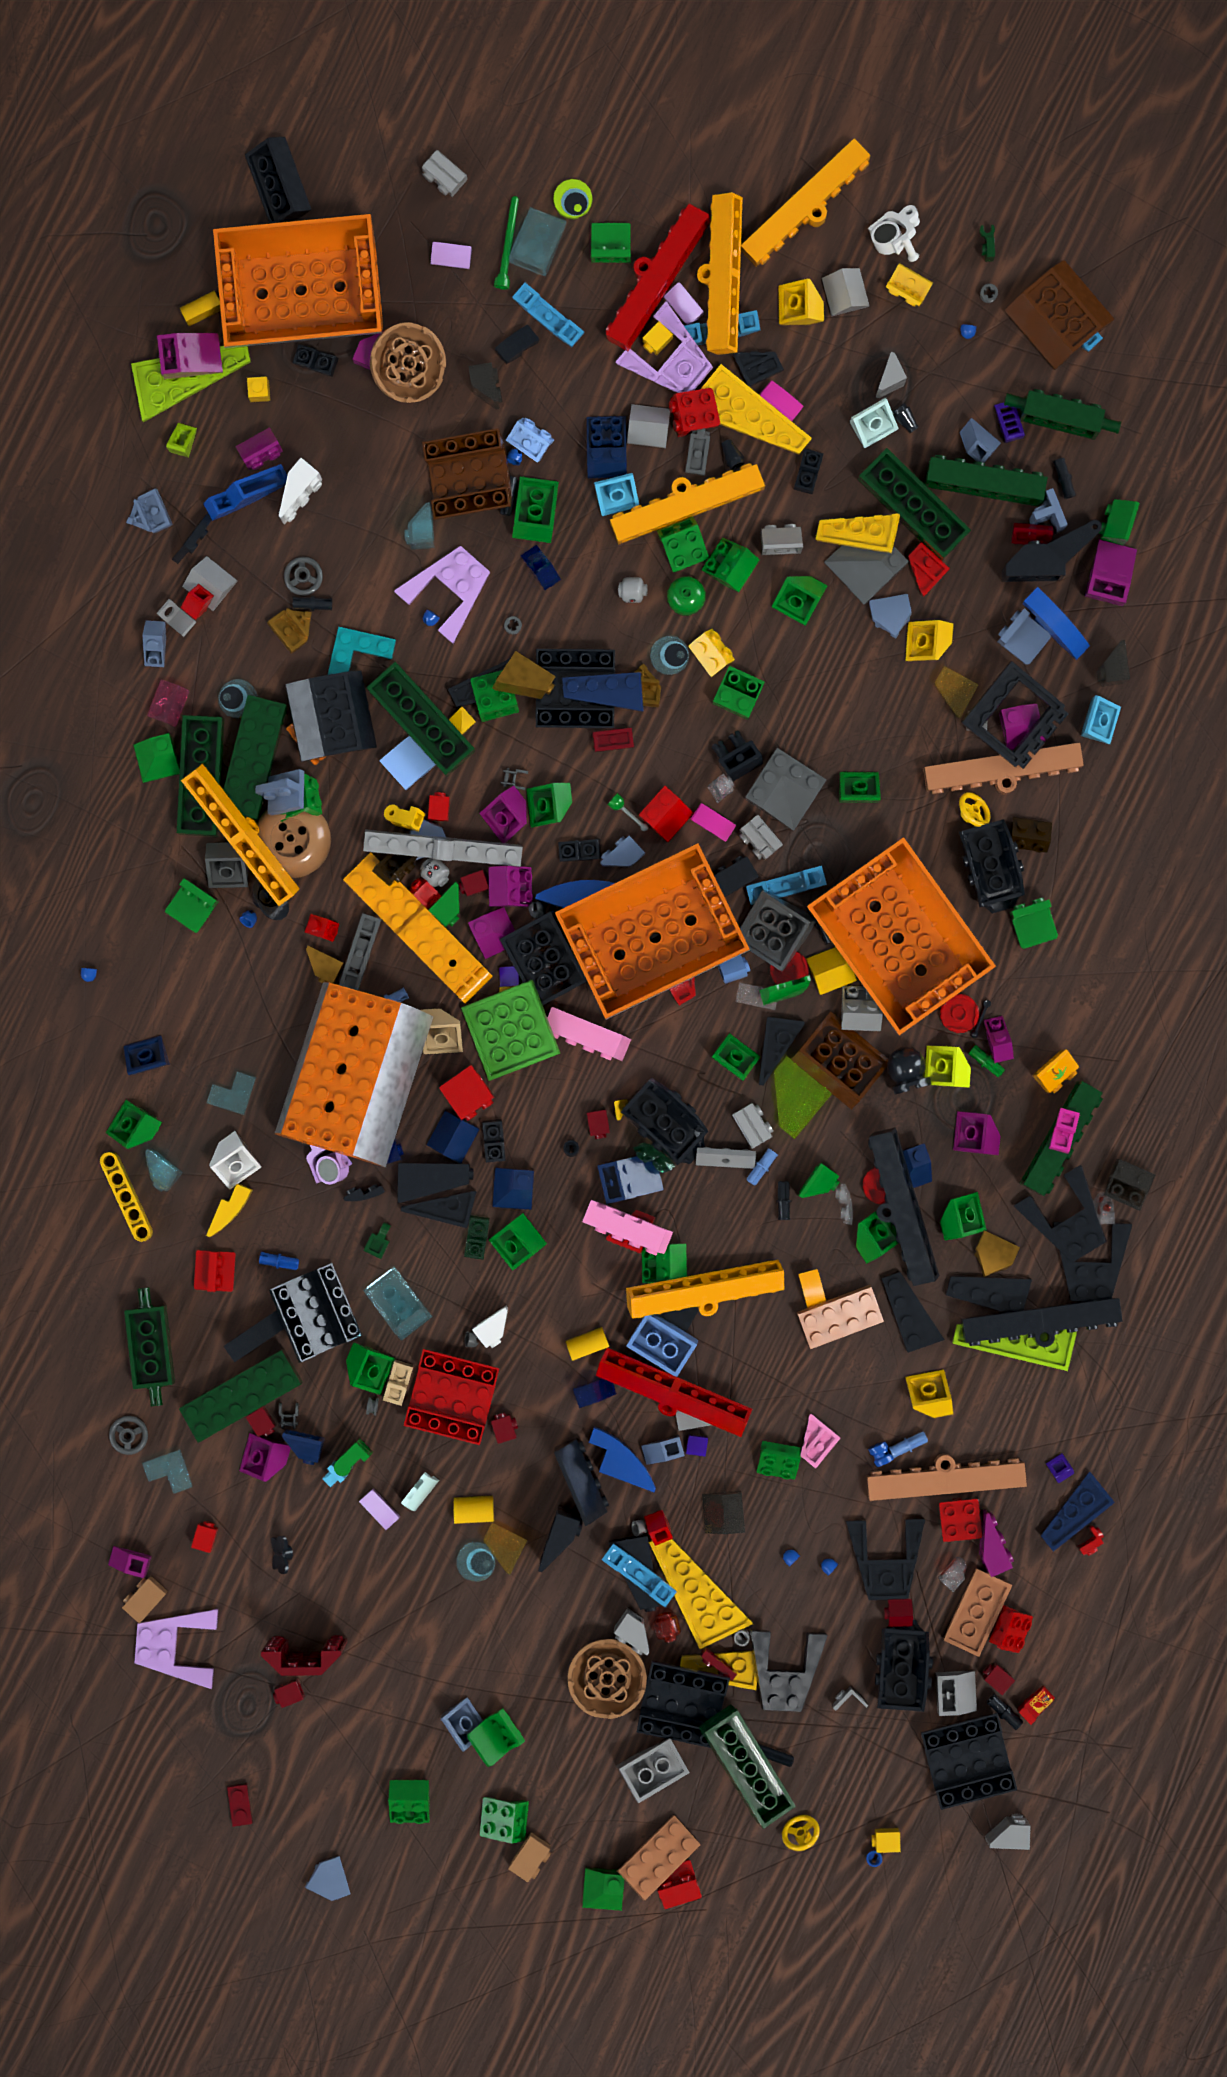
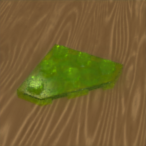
(797, 1097)

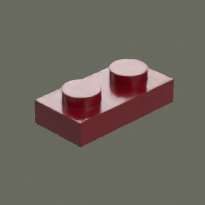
(1024, 533)
(613, 740)
(711, 1659)
(240, 1804)

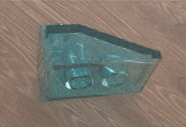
(537, 241)
(397, 1303)

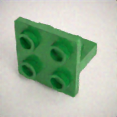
(779, 1460)

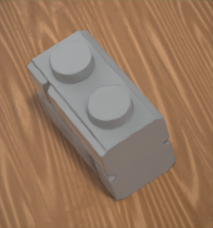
(444, 174)
(760, 838)
(752, 1125)

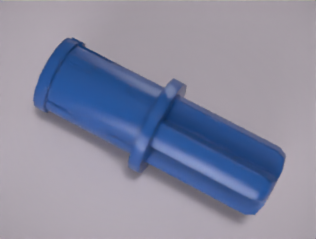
(279, 1261)

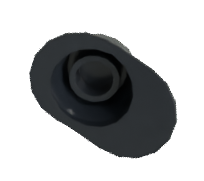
(266, 903)

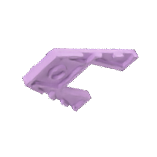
(684, 367)
(461, 575)
(157, 1646)

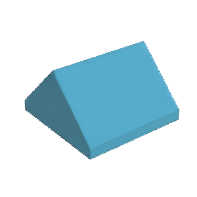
(616, 494)
(1101, 720)

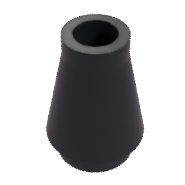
(905, 417)
(733, 456)

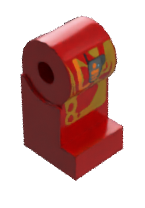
(1035, 1704)

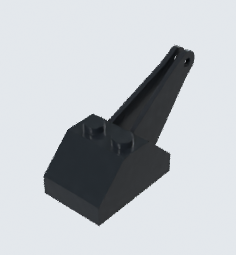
(1048, 561)

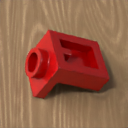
(424, 892)

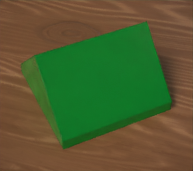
(859, 787)
(735, 1057)

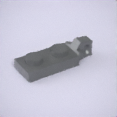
(698, 452)

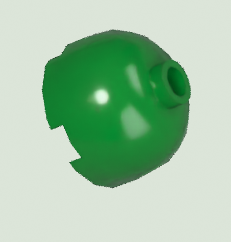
(678, 596)

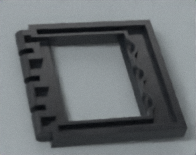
(994, 697)

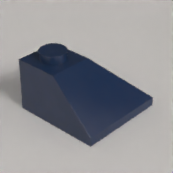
(918, 1164)
(513, 1188)
(304, 1445)

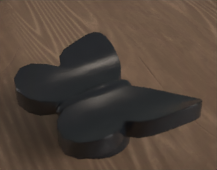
(283, 1554)

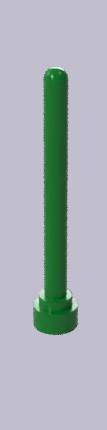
(502, 280)

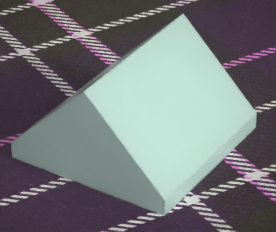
(874, 423)

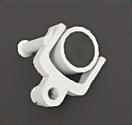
(888, 237)

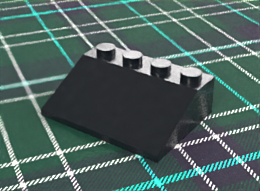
(545, 956)
(581, 1481)
(564, 1528)

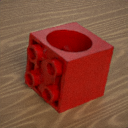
(467, 1093)

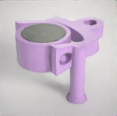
(328, 1168)

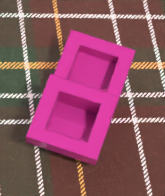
(781, 400)
(713, 822)
(1064, 1130)

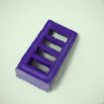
(1013, 436)

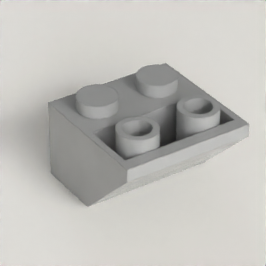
(859, 1010)
(632, 1630)
(955, 1692)

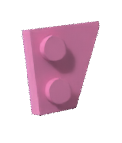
(817, 1441)

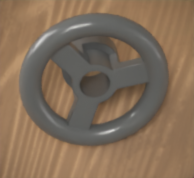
(302, 569)
(127, 1448)

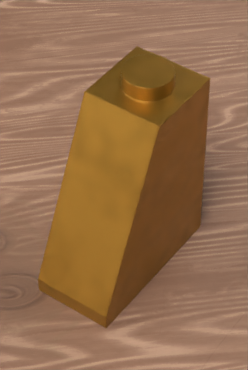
(524, 678)

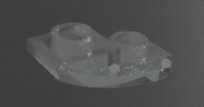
(721, 787)
(751, 996)
(843, 1197)

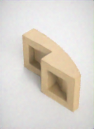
(398, 1382)

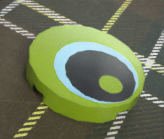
(572, 199)

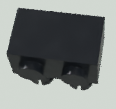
(741, 760)

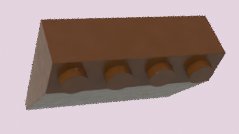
(840, 1061)

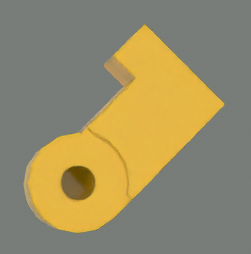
(403, 818)

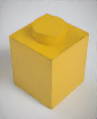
(657, 338)
(258, 389)
(886, 1840)

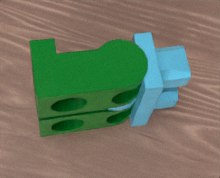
(340, 1469)

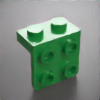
(312, 800)
(1033, 923)
(495, 1737)

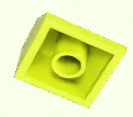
(947, 1066)

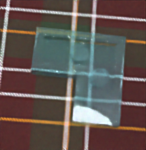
(236, 1098)
(172, 1466)

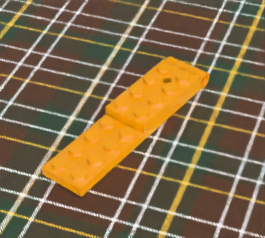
(419, 930)

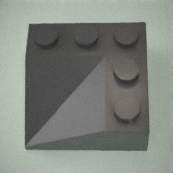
(785, 789)

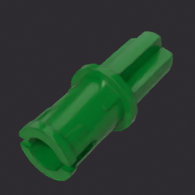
(986, 1061)

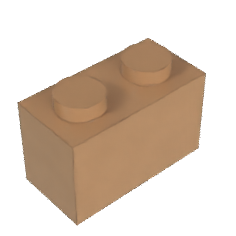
(145, 1599)
(529, 1857)

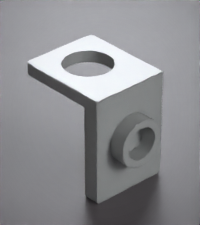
(177, 618)
(843, 1695)

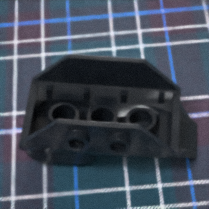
(993, 865)
(666, 1121)
(903, 1668)

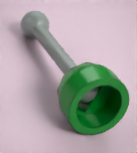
(617, 803)

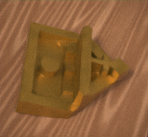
(291, 628)
(650, 687)
(995, 1253)

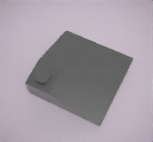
(865, 570)
(776, 929)

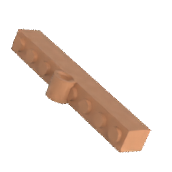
(996, 769)
(946, 1480)

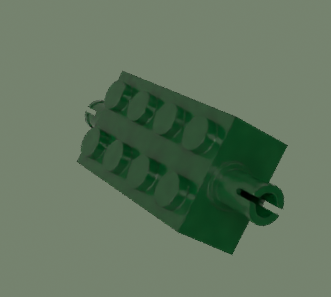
(1062, 414)
(149, 1347)

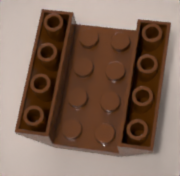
(1058, 314)
(468, 473)

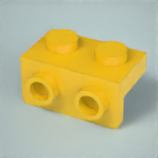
(909, 285)
(711, 652)

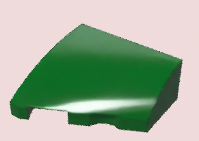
(784, 990)

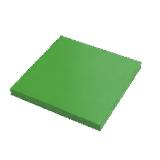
(510, 1030)

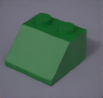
(1119, 521)
(517, 1241)

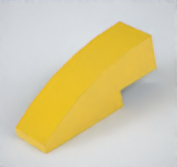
(230, 1209)

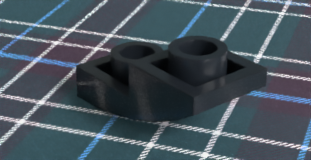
(515, 344)
(315, 360)
(808, 471)
(579, 850)
(494, 1140)
(359, 1195)

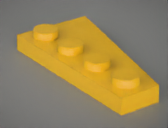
(868, 533)
(742, 1662)

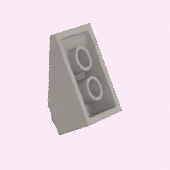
(652, 1769)

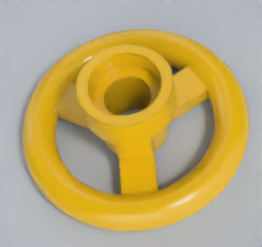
(972, 812)
(801, 1834)

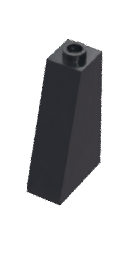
(424, 1179)
(254, 1336)
(639, 1549)

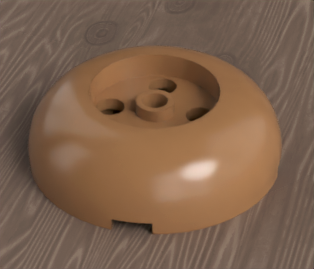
(425, 350)
(315, 841)
(622, 1696)

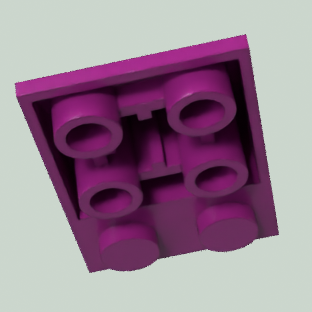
(189, 354)
(1111, 573)
(991, 1550)

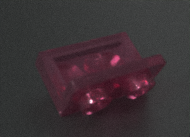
(168, 703)

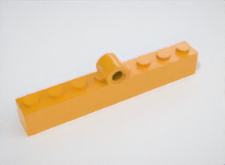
(805, 202)
(723, 273)
(687, 503)
(241, 834)
(705, 1289)

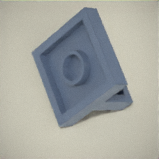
(1050, 511)
(283, 792)

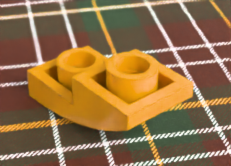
(812, 1288)

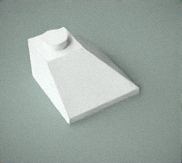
(233, 1160)
(492, 1328)

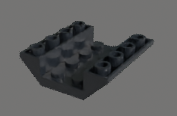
(559, 712)
(330, 715)
(315, 1312)
(679, 1702)
(968, 1761)

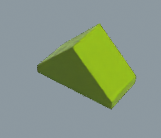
(182, 440)

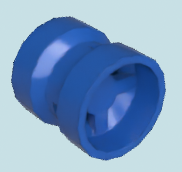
(881, 1454)

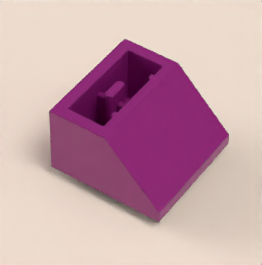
(259, 449)
(510, 886)

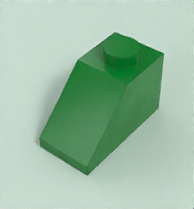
(448, 906)

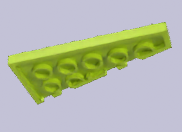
(159, 394)
(1055, 1356)

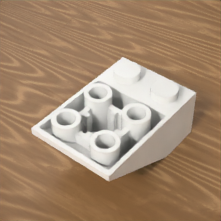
(300, 483)

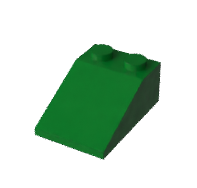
(535, 509)

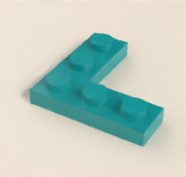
(351, 640)

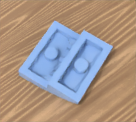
(407, 763)

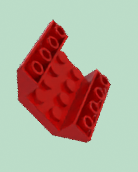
(451, 1397)

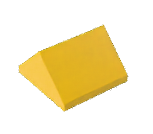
(830, 971)

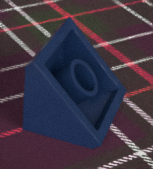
(145, 1055)
(453, 1137)

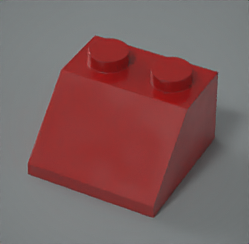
(666, 814)

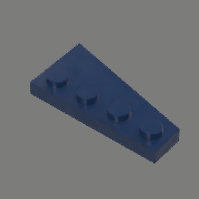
(612, 690)
(1081, 1508)

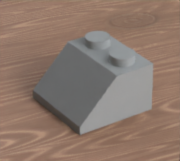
(781, 540)
(1010, 1833)

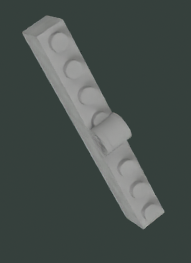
(442, 848)

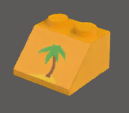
(1056, 1071)

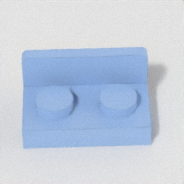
(530, 439)

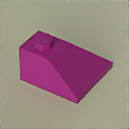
(1017, 722)
(506, 814)
(490, 929)
(976, 1134)
(264, 1457)

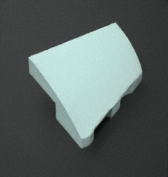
(419, 1491)

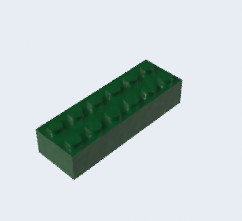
(985, 481)
(917, 505)
(421, 719)
(200, 744)
(254, 753)
(1048, 1162)
(241, 1395)
(747, 1766)

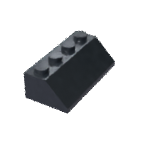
(278, 180)

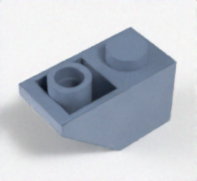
(978, 441)
(154, 643)
(624, 855)
(663, 1450)

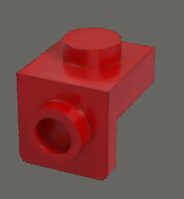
(322, 927)
(1090, 1546)

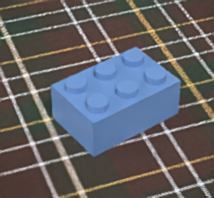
(662, 1343)

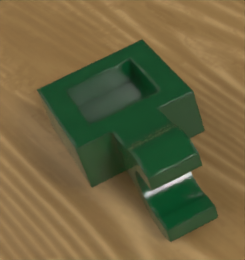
(988, 248)
(377, 1243)

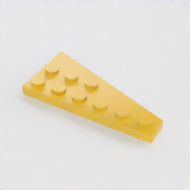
(750, 414)
(703, 1604)

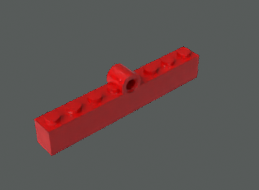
(658, 277)
(673, 1393)

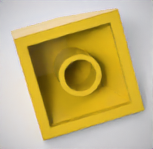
(800, 304)
(928, 639)
(930, 1393)

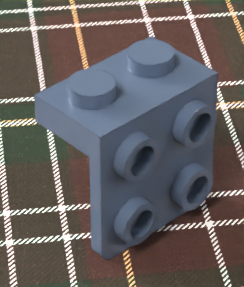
(1023, 637)

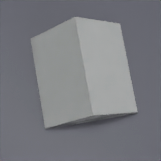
(845, 291)
(892, 378)
(648, 426)
(212, 578)

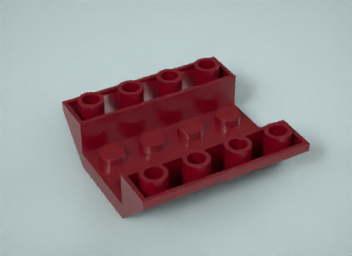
(277, 1655)

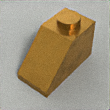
(324, 966)

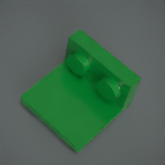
(611, 243)
(683, 544)
(492, 703)
(191, 906)
(504, 1820)

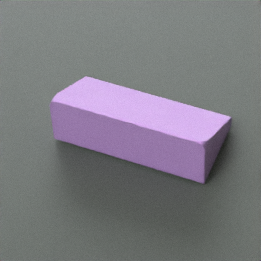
(451, 255)
(683, 304)
(379, 1509)

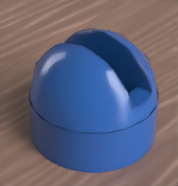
(968, 331)
(514, 457)
(430, 618)
(248, 919)
(88, 974)
(790, 1557)
(828, 1566)
(870, 1857)

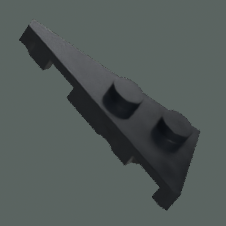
(450, 1209)

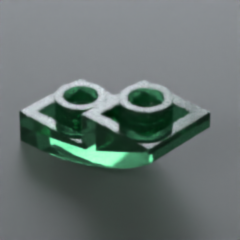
(660, 1161)
(477, 1237)

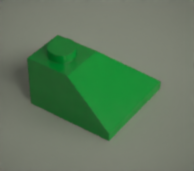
(799, 597)
(157, 758)
(548, 803)
(133, 1126)
(819, 1182)
(963, 1217)
(875, 1237)
(368, 1368)
(603, 1889)

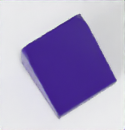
(508, 976)
(697, 1445)
(1060, 1468)

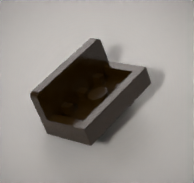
(1031, 834)
(393, 868)

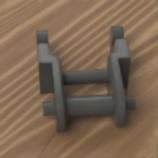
(514, 778)
(294, 1423)

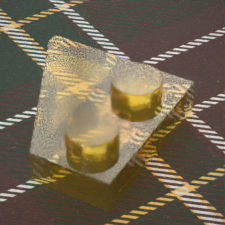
(955, 690)
(504, 1546)

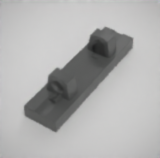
(360, 952)

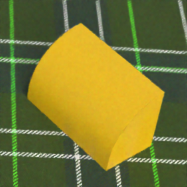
(201, 308)
(587, 1343)
(473, 1509)

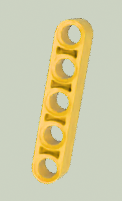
(118, 1190)

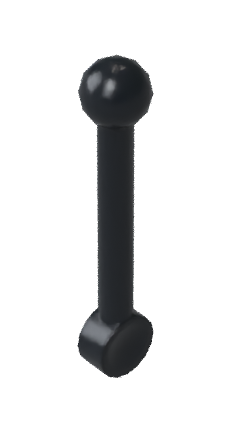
(974, 1034)

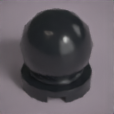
(907, 1069)

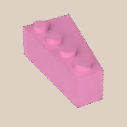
(588, 1034)
(627, 1227)

